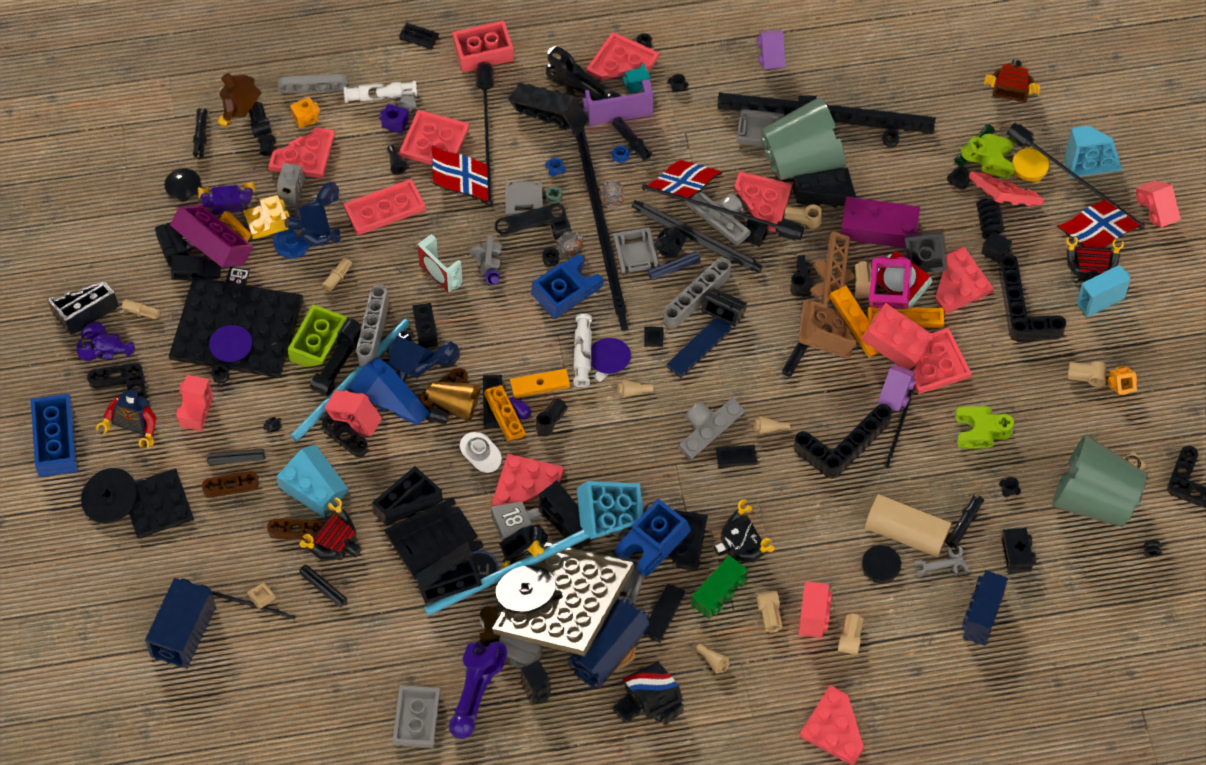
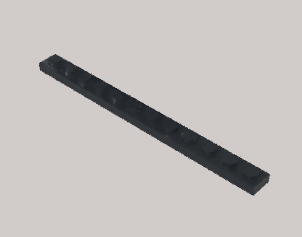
(840, 114)

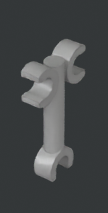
(954, 560)

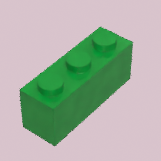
(719, 587)

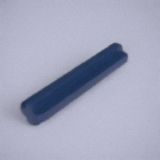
(674, 265)

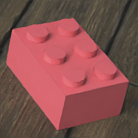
(483, 44)
(896, 337)

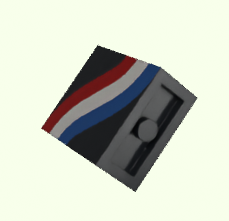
(653, 689)

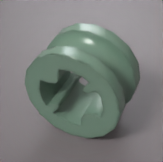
(551, 199)

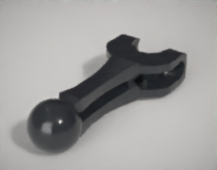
(572, 74)

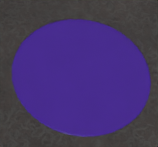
(230, 343)
(610, 355)

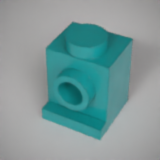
(634, 78)

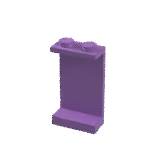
(625, 106)

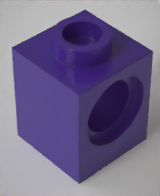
(399, 120)

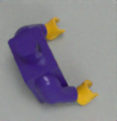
(227, 198)

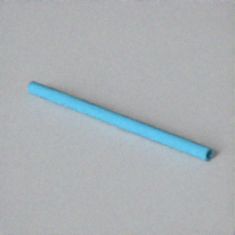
(320, 410)
(496, 577)

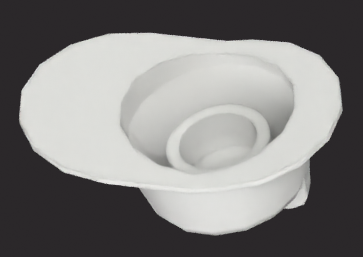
(481, 451)

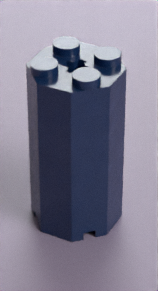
(613, 642)

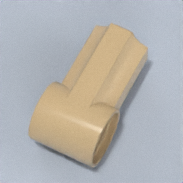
(803, 214)
(863, 279)
(1092, 373)
(769, 607)
(851, 638)

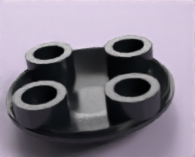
(182, 184)

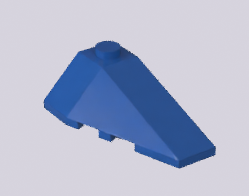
(388, 391)

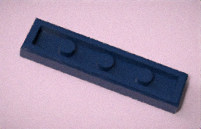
(698, 347)

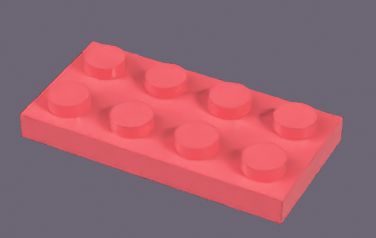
(384, 207)

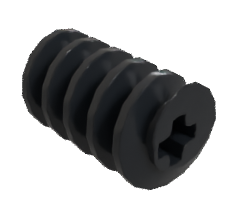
(989, 217)

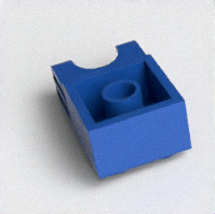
(565, 287)
(655, 535)

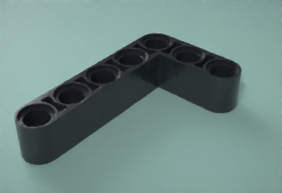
(1017, 305)
(848, 445)

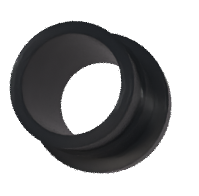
(266, 144)
(439, 415)

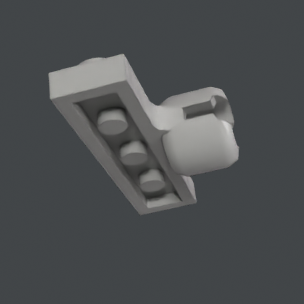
(721, 221)
(708, 425)

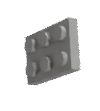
(416, 716)

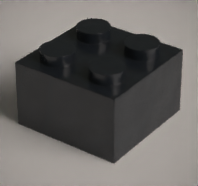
(927, 249)

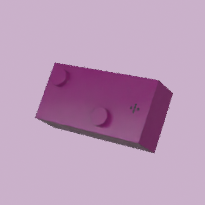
(879, 221)
(211, 235)

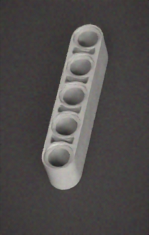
(694, 300)
(373, 324)

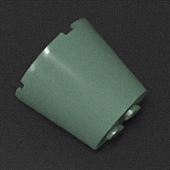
(803, 142)
(1100, 484)

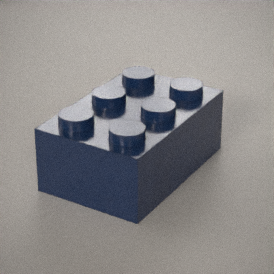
(984, 607)

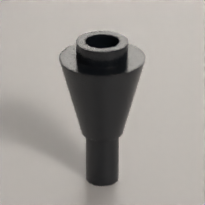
(397, 163)

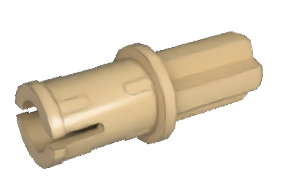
(337, 274)
(140, 309)

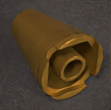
(455, 397)

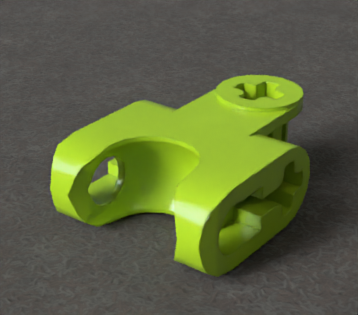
(989, 153)
(985, 427)

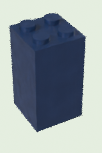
(180, 622)

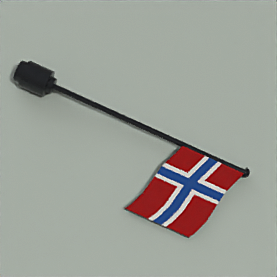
(461, 172)
(687, 179)
(1095, 225)

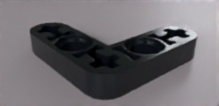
(125, 378)
(341, 427)
(1183, 480)

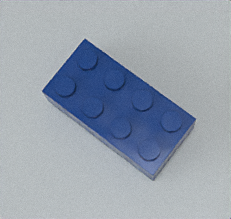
(54, 435)

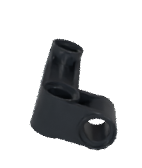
(536, 218)
(347, 341)

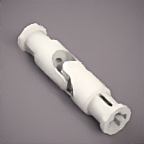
(392, 90)
(582, 350)

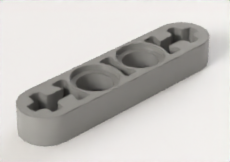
(293, 83)

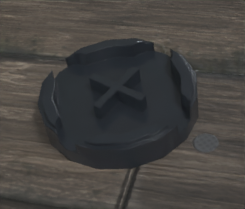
(881, 564)

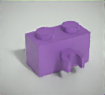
(772, 49)
(897, 387)

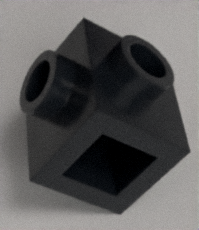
(670, 241)

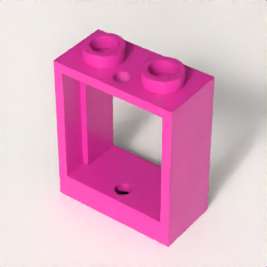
(894, 301)

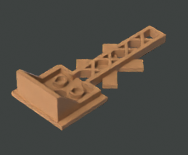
(817, 315)

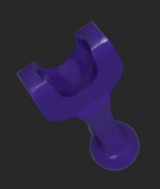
(478, 676)

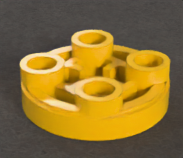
(1030, 165)

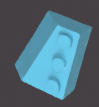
(1090, 152)
(312, 480)
(608, 506)

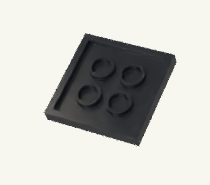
(160, 504)

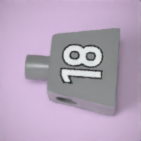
(293, 179)
(512, 517)

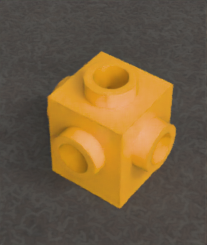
(305, 112)
(1122, 380)

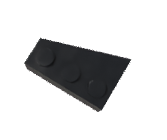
(83, 307)
(406, 497)
(561, 512)

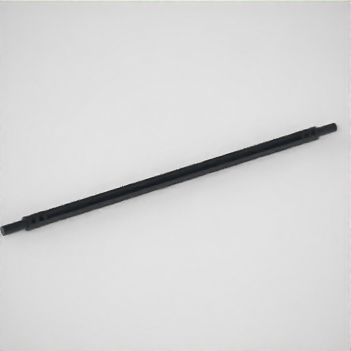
(602, 231)

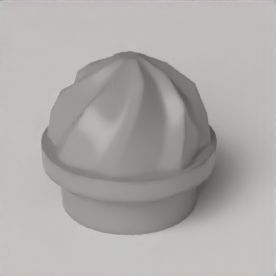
(407, 102)

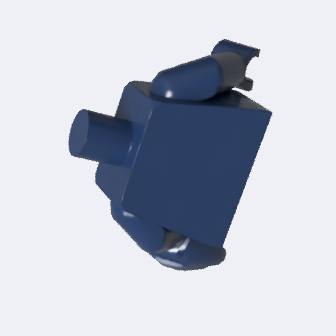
(310, 220)
(416, 359)

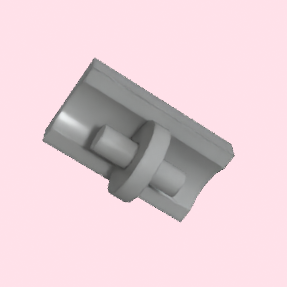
(484, 253)

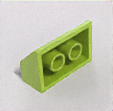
(315, 336)

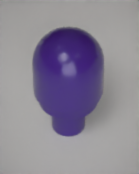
(492, 276)
(521, 409)

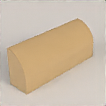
(908, 525)

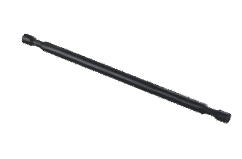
(898, 430)
(253, 605)

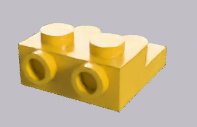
(267, 218)

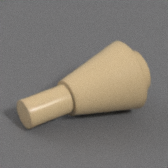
(628, 388)
(765, 425)
(718, 662)

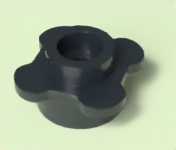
(678, 78)
(272, 424)
(1013, 482)

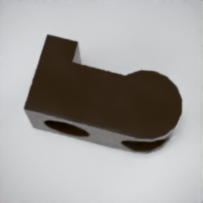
(488, 618)

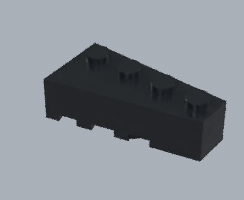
(549, 107)

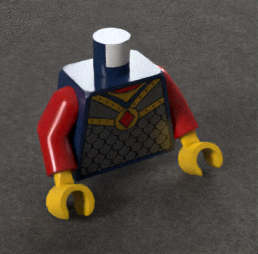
(132, 414)

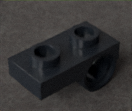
(801, 277)

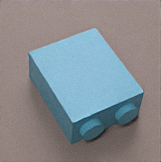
(1103, 290)

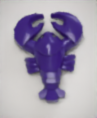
(102, 343)

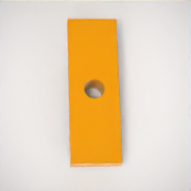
(530, 385)
(504, 413)

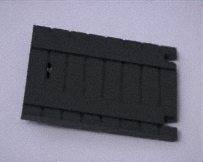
(431, 536)

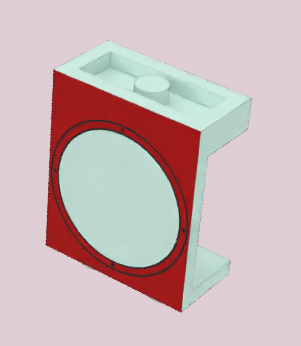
(448, 278)
(893, 280)

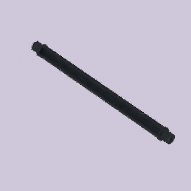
(697, 236)

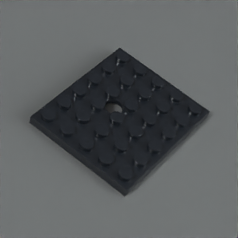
(264, 313)

